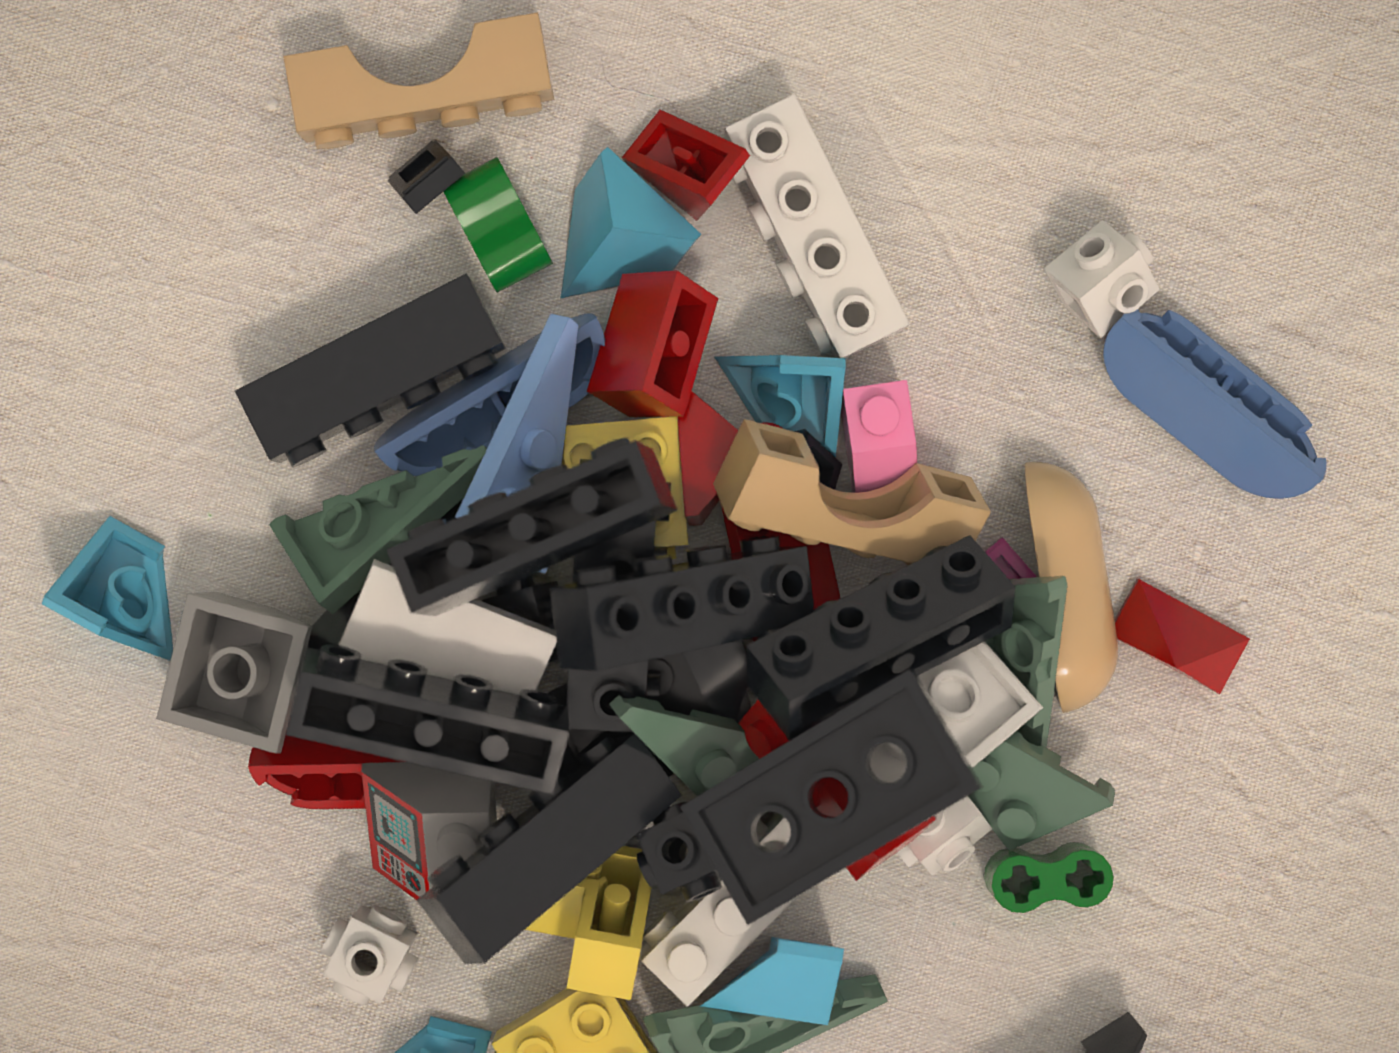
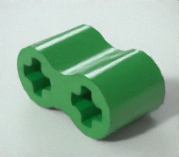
(497, 225)
(1049, 877)

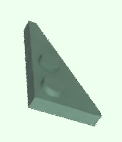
(341, 542)
(1033, 645)
(696, 746)
(1031, 794)
(724, 1031)

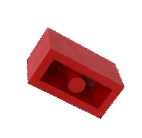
(653, 344)

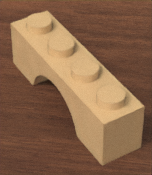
(499, 70)
(775, 486)

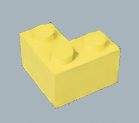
(608, 925)

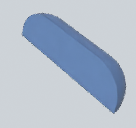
(1213, 404)
(472, 408)

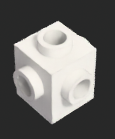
(1103, 277)
(948, 839)
(383, 935)

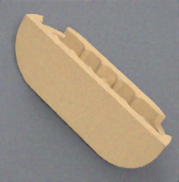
(1071, 546)

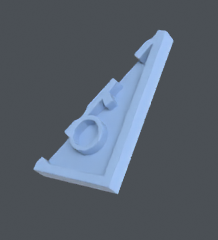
(534, 421)

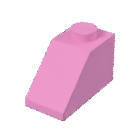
(878, 434)

